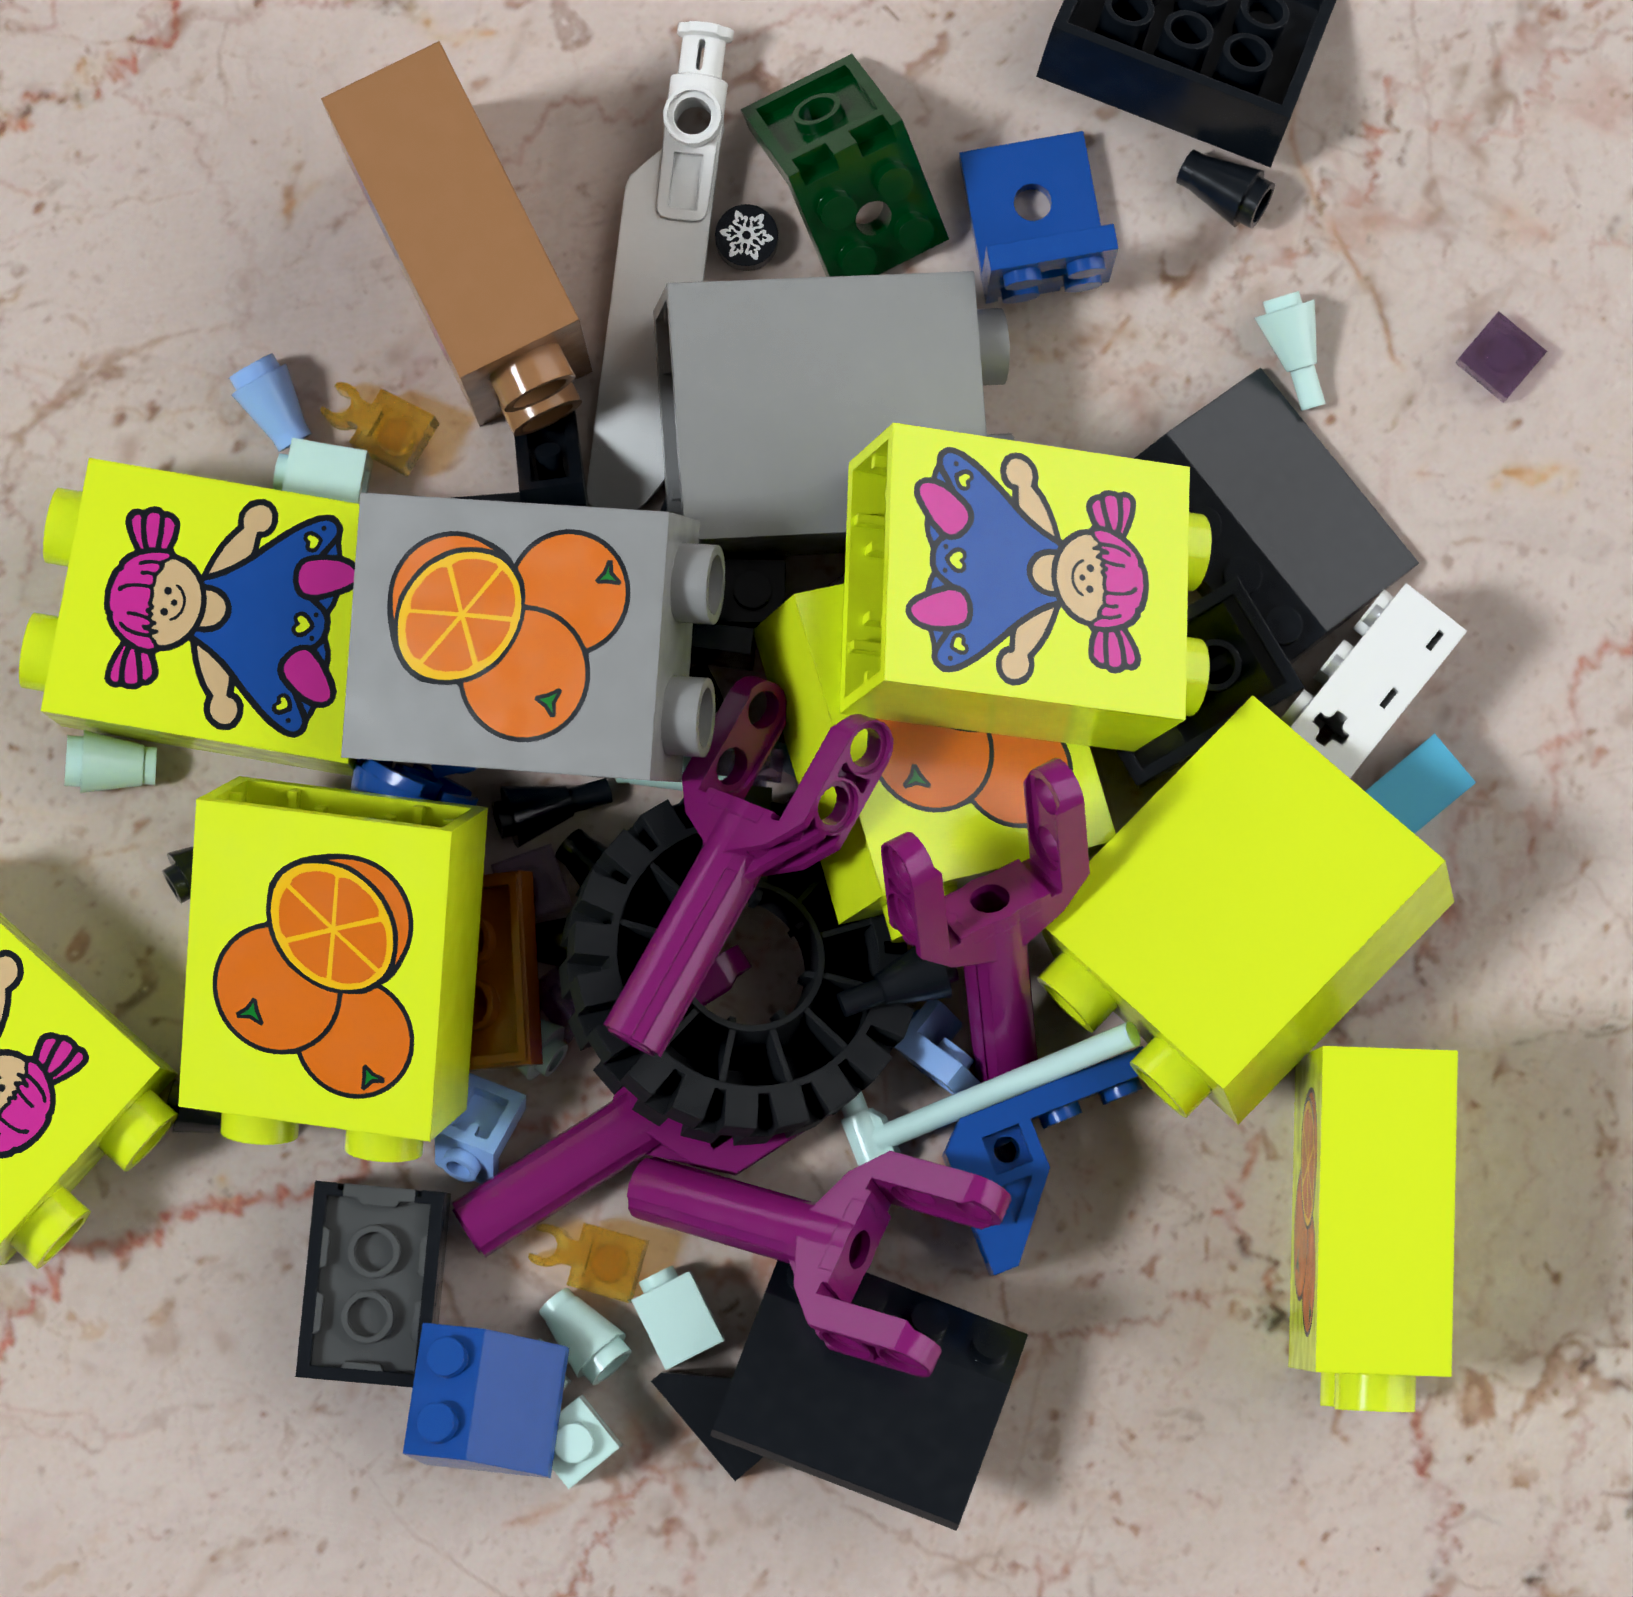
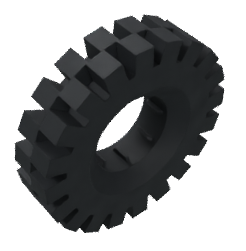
(716, 1071)

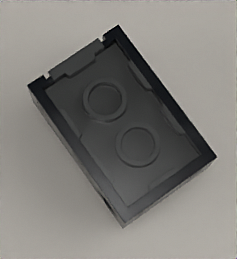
(371, 1281)

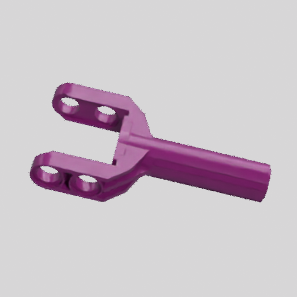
(739, 849)
(995, 915)
(597, 1151)
(824, 1241)

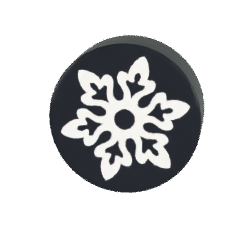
(746, 237)

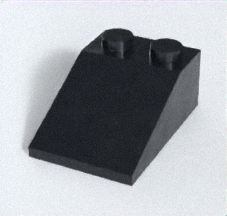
(1242, 664)

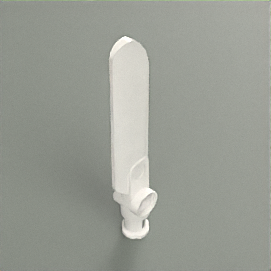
(658, 244)

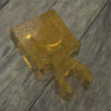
(388, 428)
(600, 1260)

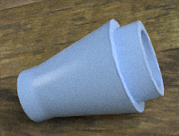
(270, 400)

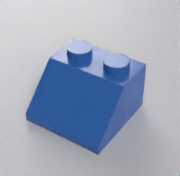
(485, 1401)

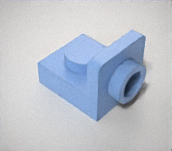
(930, 1048)
(475, 1140)

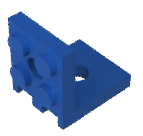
(1036, 257)

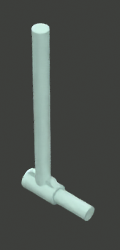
(873, 1135)

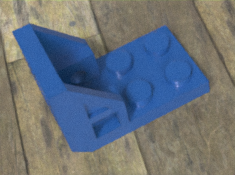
(1024, 1178)

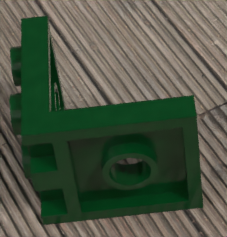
(839, 151)

